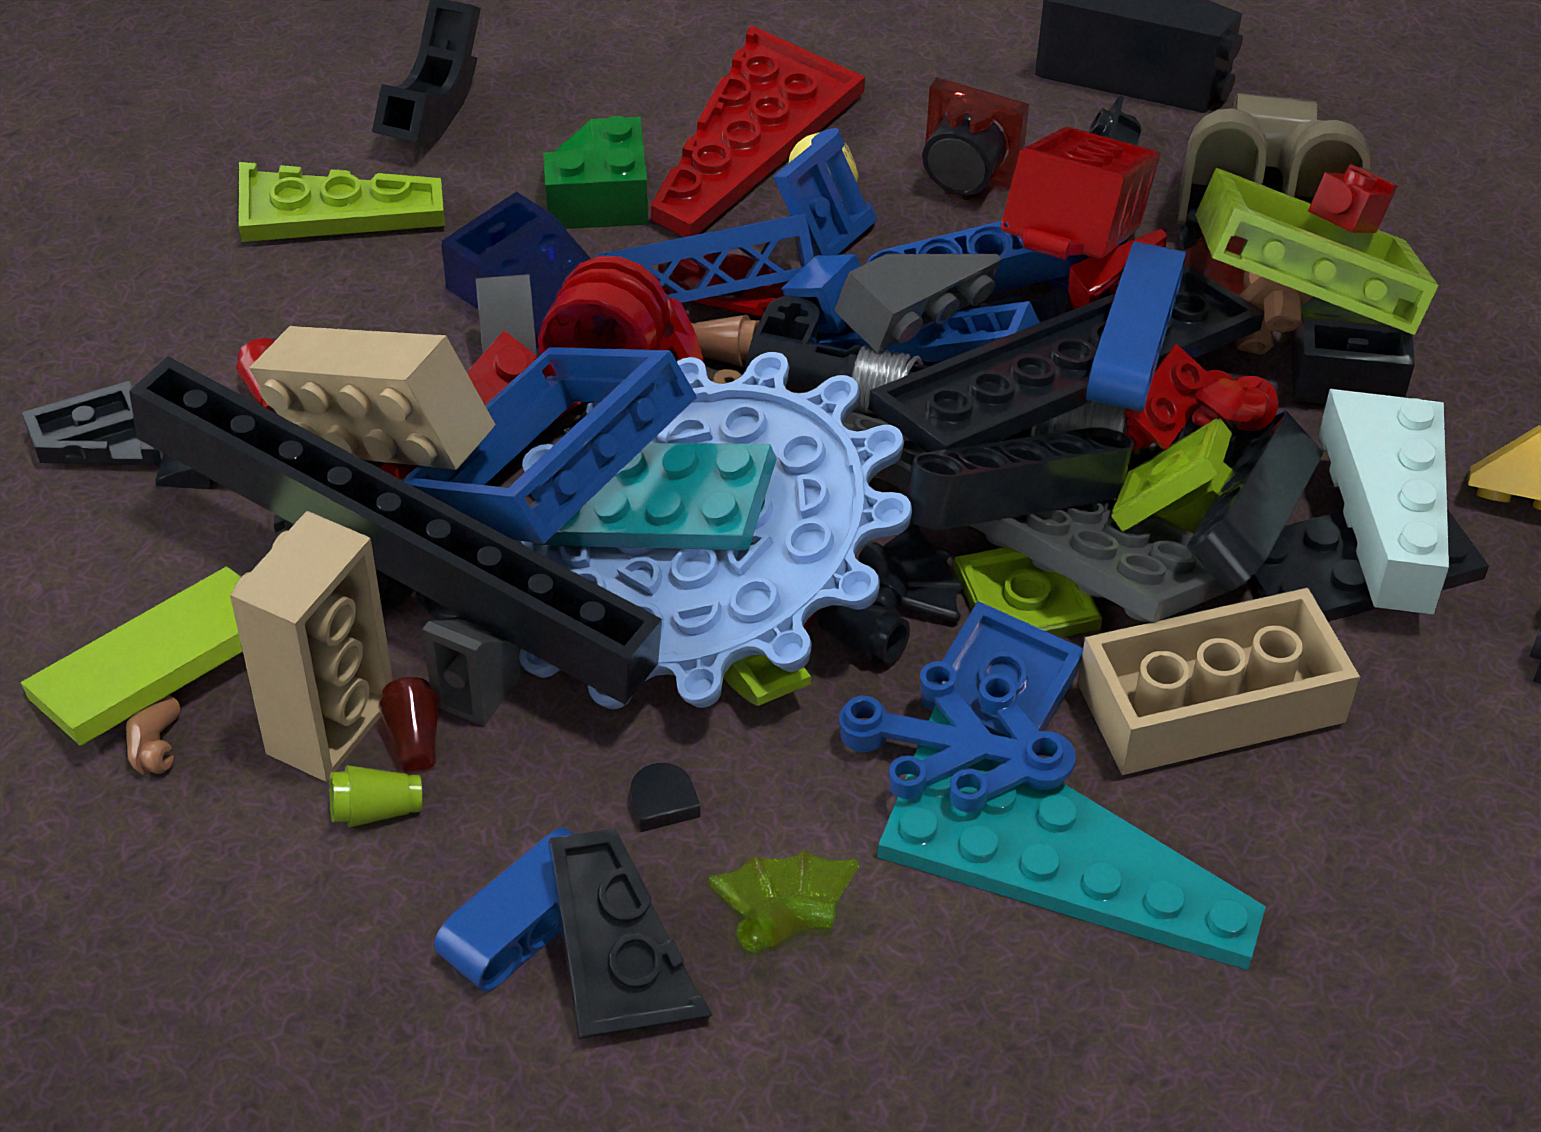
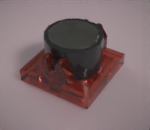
(966, 146)

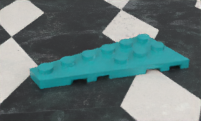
(1073, 860)

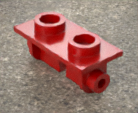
(1168, 401)

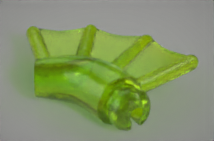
(784, 896)

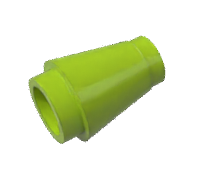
(372, 795)

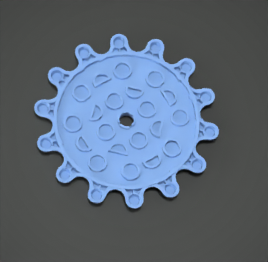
(803, 547)

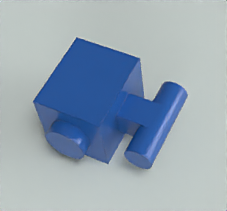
(822, 284)

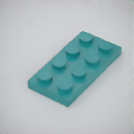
(677, 499)

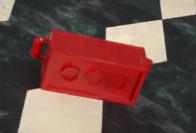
(1078, 193)

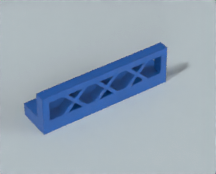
(721, 242)

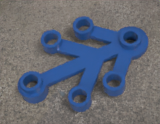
(961, 743)

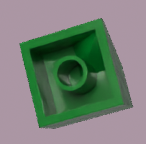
(599, 176)

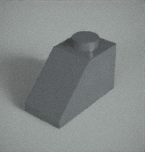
(469, 668)

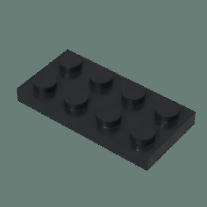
(1324, 559)

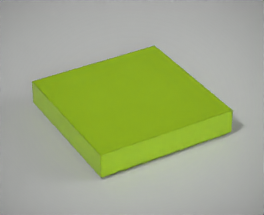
(1172, 474)
(1020, 589)

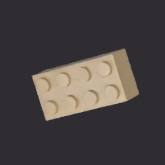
(376, 393)
(314, 643)
(1216, 680)

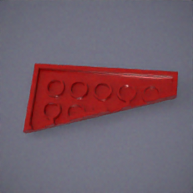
(750, 127)

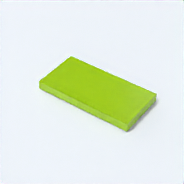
(140, 660)

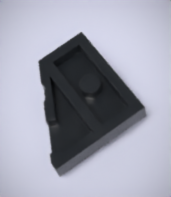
(89, 430)

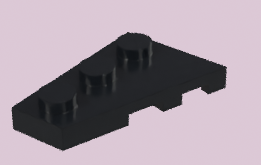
(615, 946)

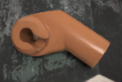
(143, 736)

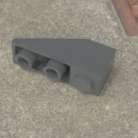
(908, 292)

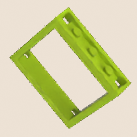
(1295, 248)

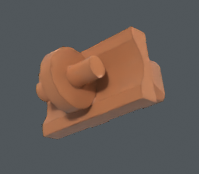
(1281, 311)

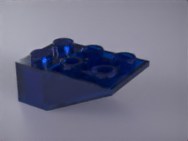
(512, 241)

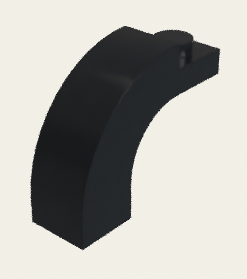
(439, 79)

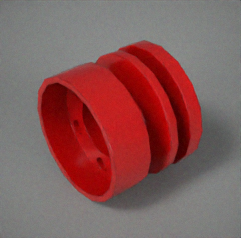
(606, 306)

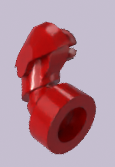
(1244, 400)

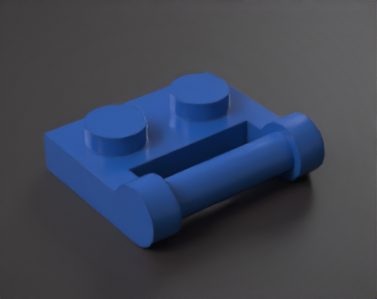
(811, 190)

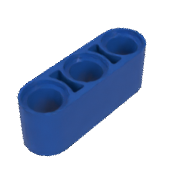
(504, 920)

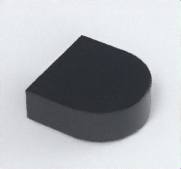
(663, 796)

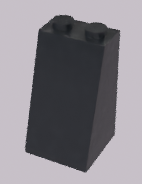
(1142, 48)

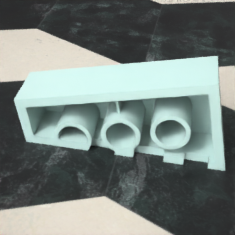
(1393, 486)

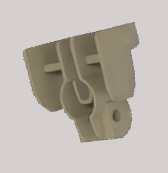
(1272, 134)

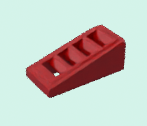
(1100, 277)

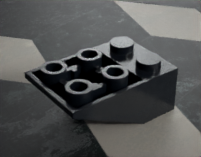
(1348, 354)

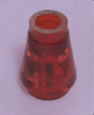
(411, 721)

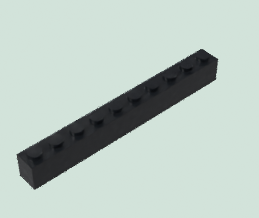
(411, 533)

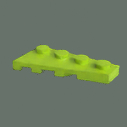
(309, 205)

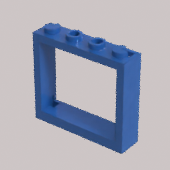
(636, 399)

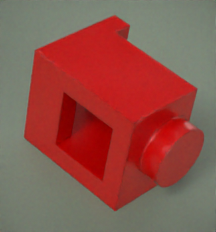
(1353, 199)

